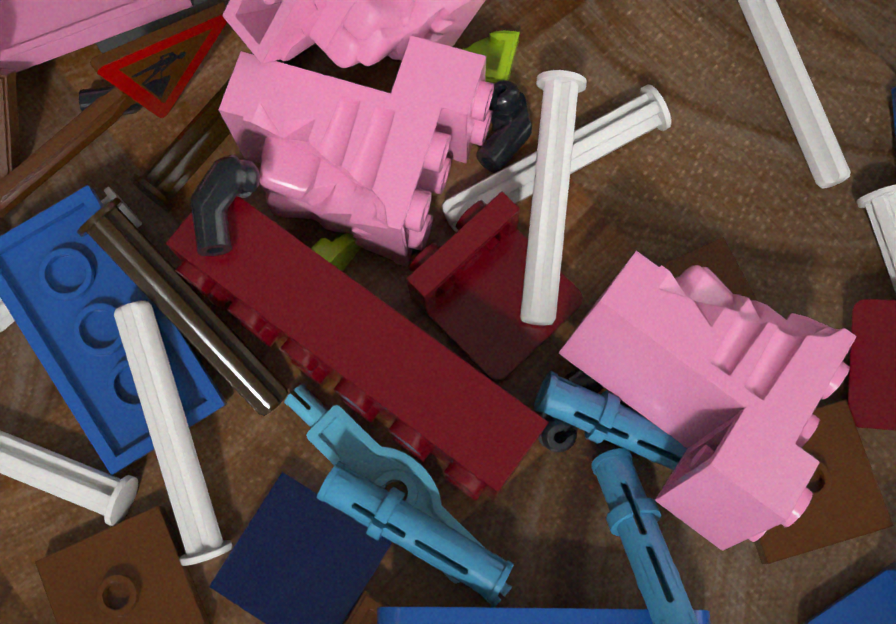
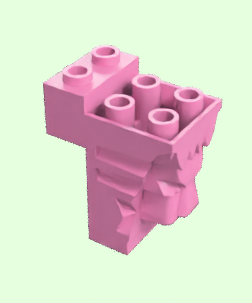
(346, 29)
(358, 153)
(721, 382)

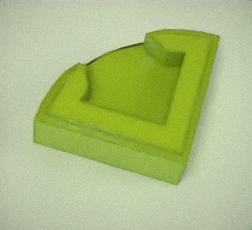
(499, 53)
(339, 251)

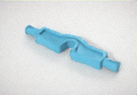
(345, 441)

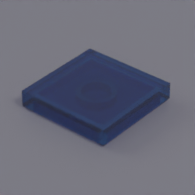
(300, 560)

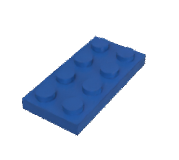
(65, 303)

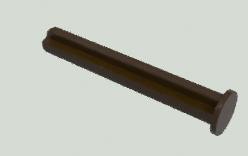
(186, 152)
(184, 307)

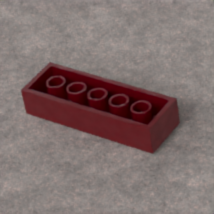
(365, 347)

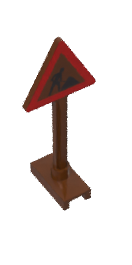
(144, 72)

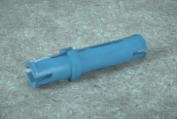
(606, 419)
(635, 521)
(422, 535)

